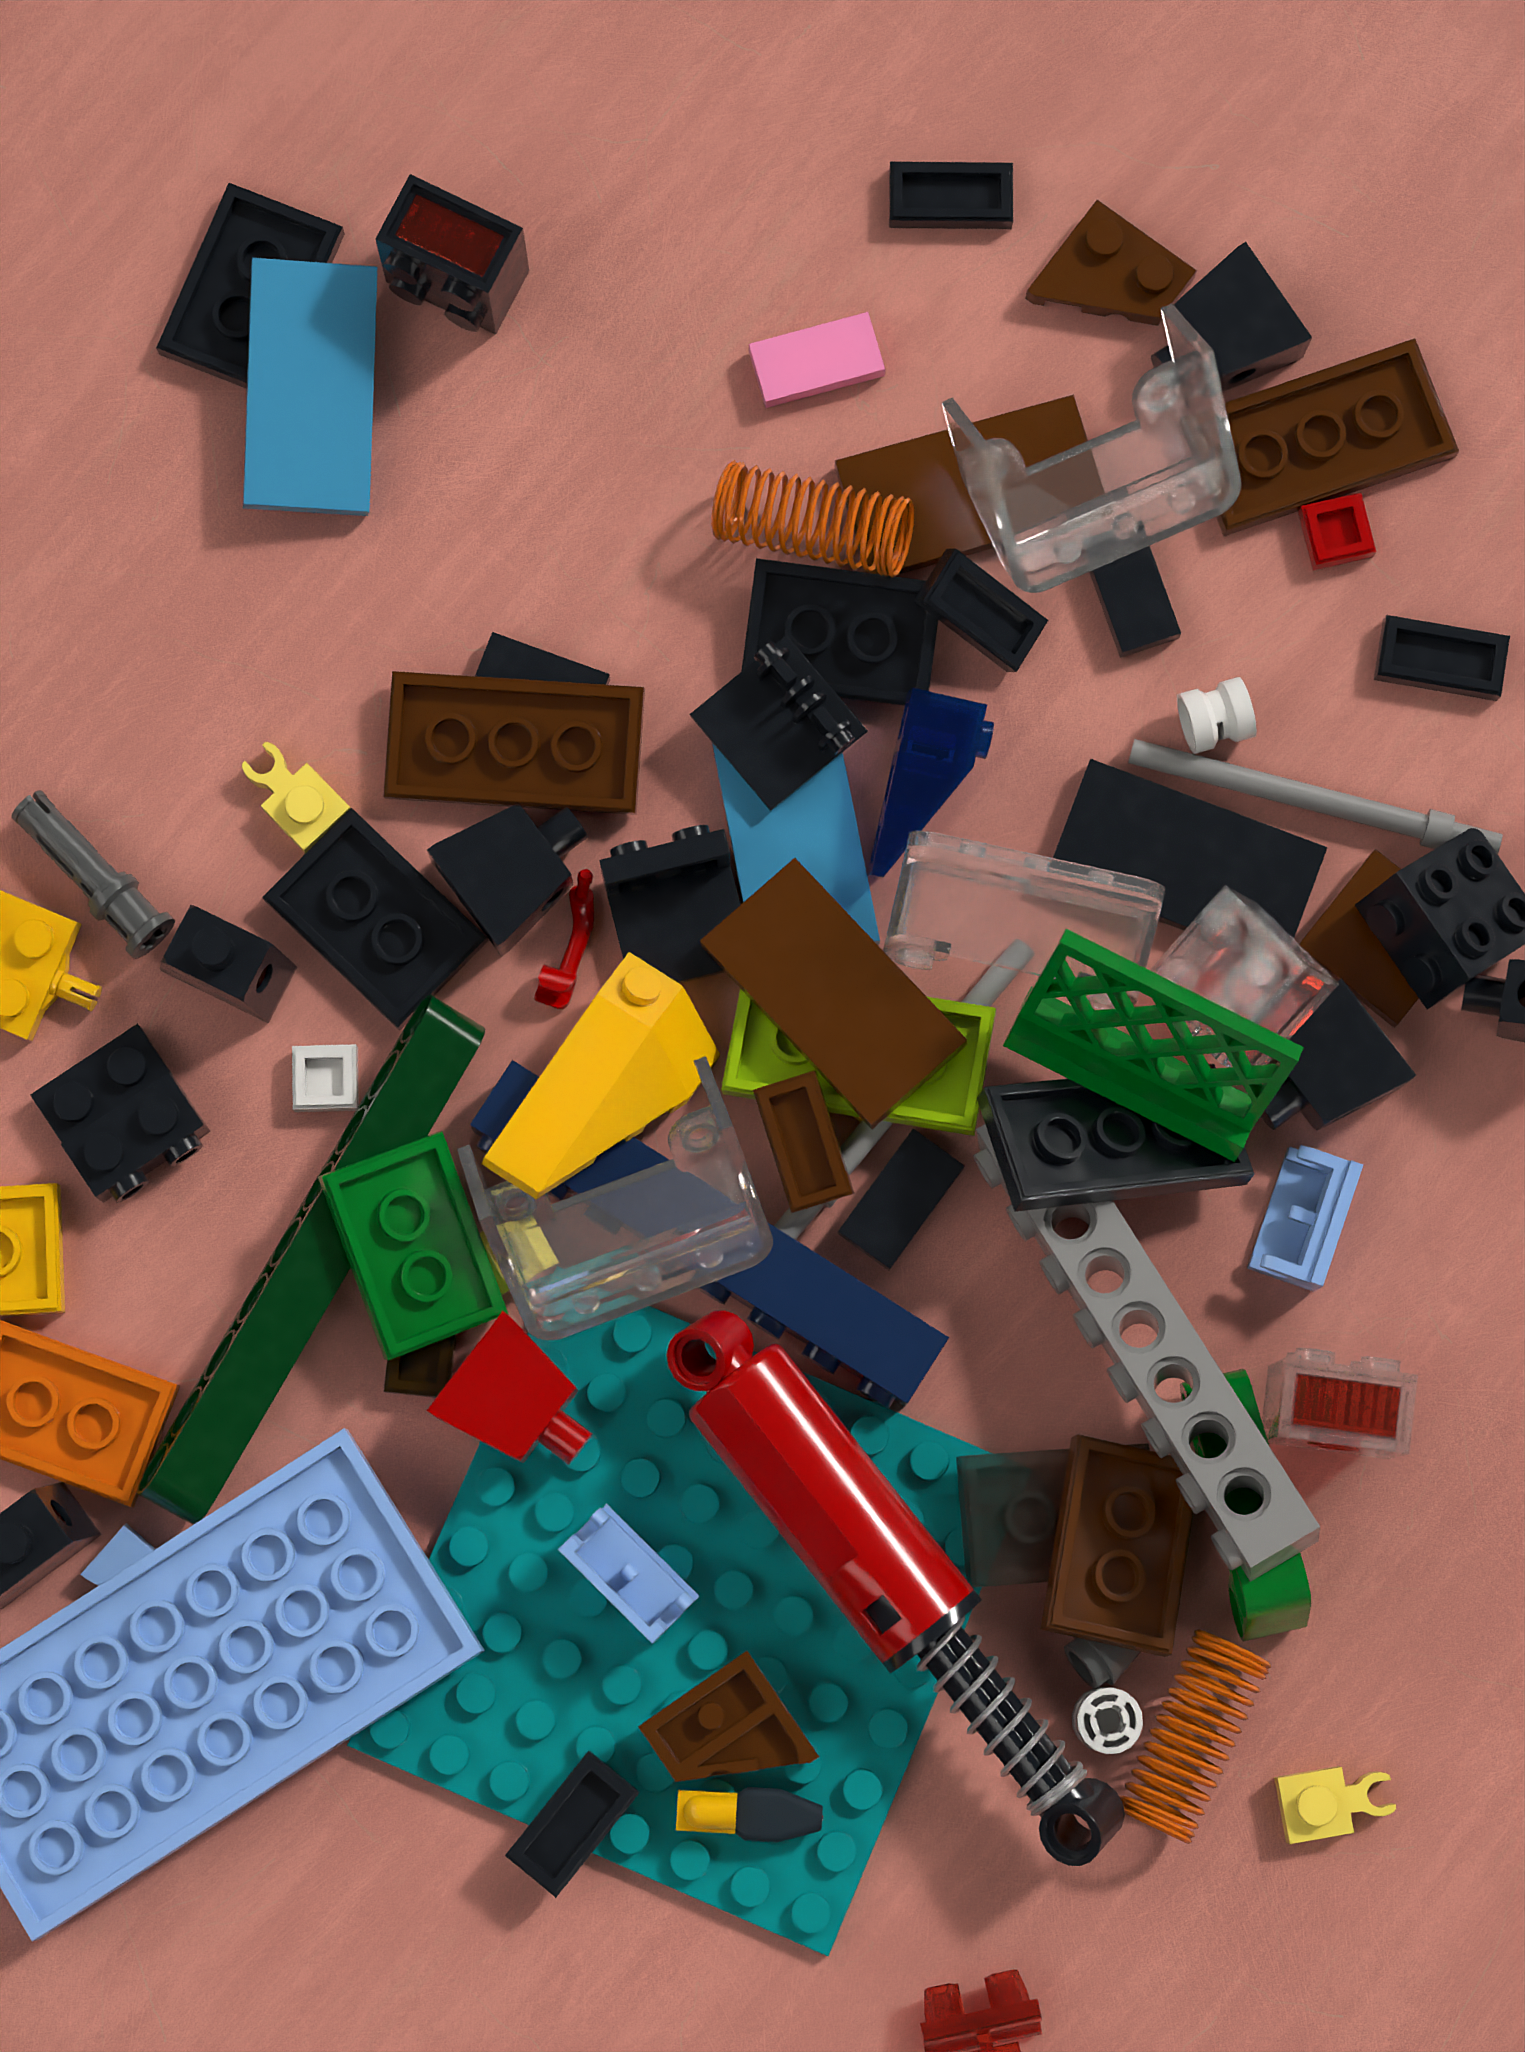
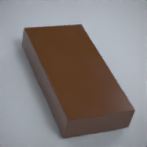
(803, 1141)

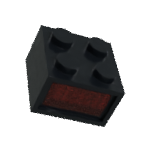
(452, 255)

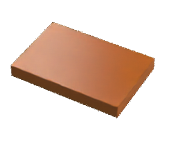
(78, 1414)

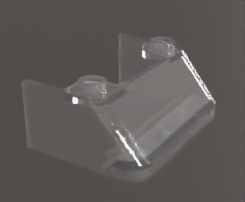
(1116, 489)
(1013, 908)
(630, 1237)

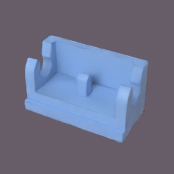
(1305, 1217)
(629, 1573)

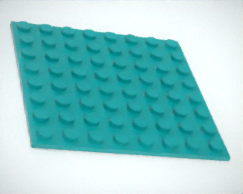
(579, 1677)

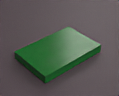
(413, 1245)

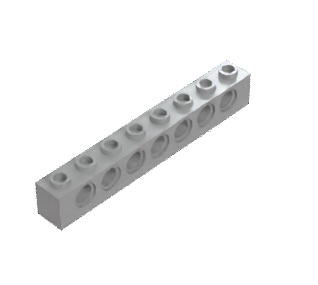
(1252, 1541)

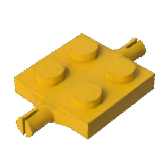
(36, 965)

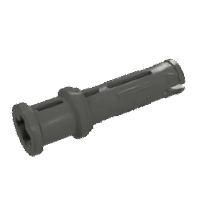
(110, 893)

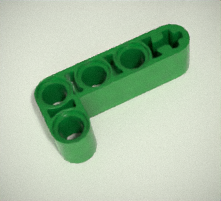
(1282, 1596)

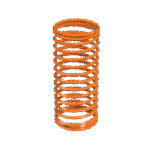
(885, 559)
(1164, 1818)

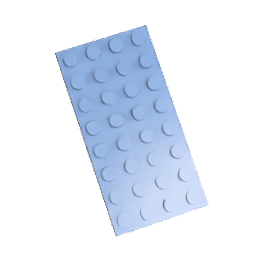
(211, 1678)

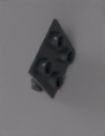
(778, 722)

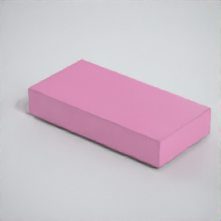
(816, 360)

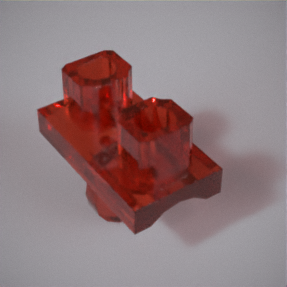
(1007, 2019)

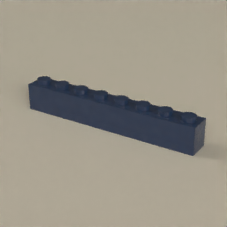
(787, 1291)

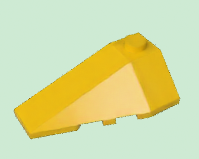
(607, 1080)

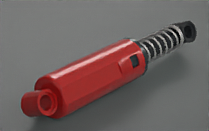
(877, 1562)

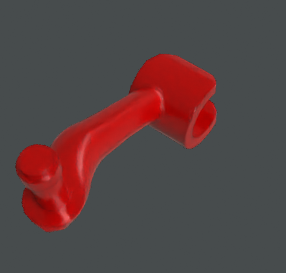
(558, 985)

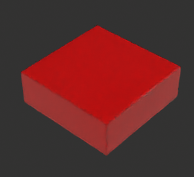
(1337, 531)

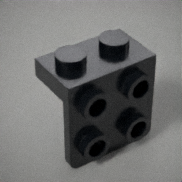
(671, 899)
(1448, 916)

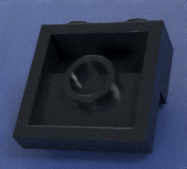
(121, 1116)

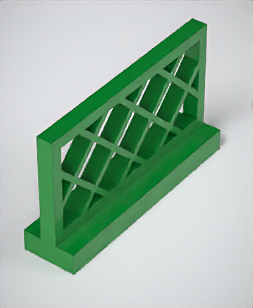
(1141, 1069)

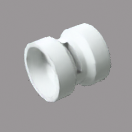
(1216, 715)
(1097, 1717)

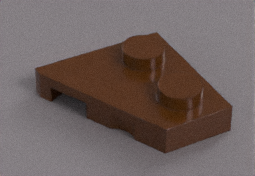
(1112, 270)
(727, 1727)

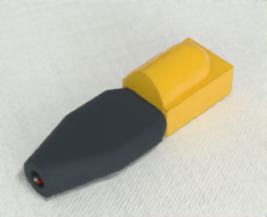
(751, 1813)

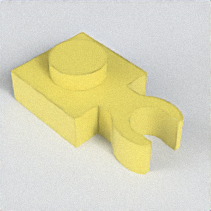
(300, 802)
(1321, 1805)

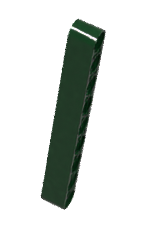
(302, 1271)

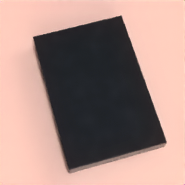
(213, 308)
(848, 624)
(375, 918)

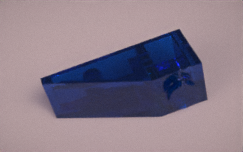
(930, 759)

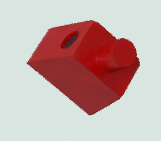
(512, 1397)

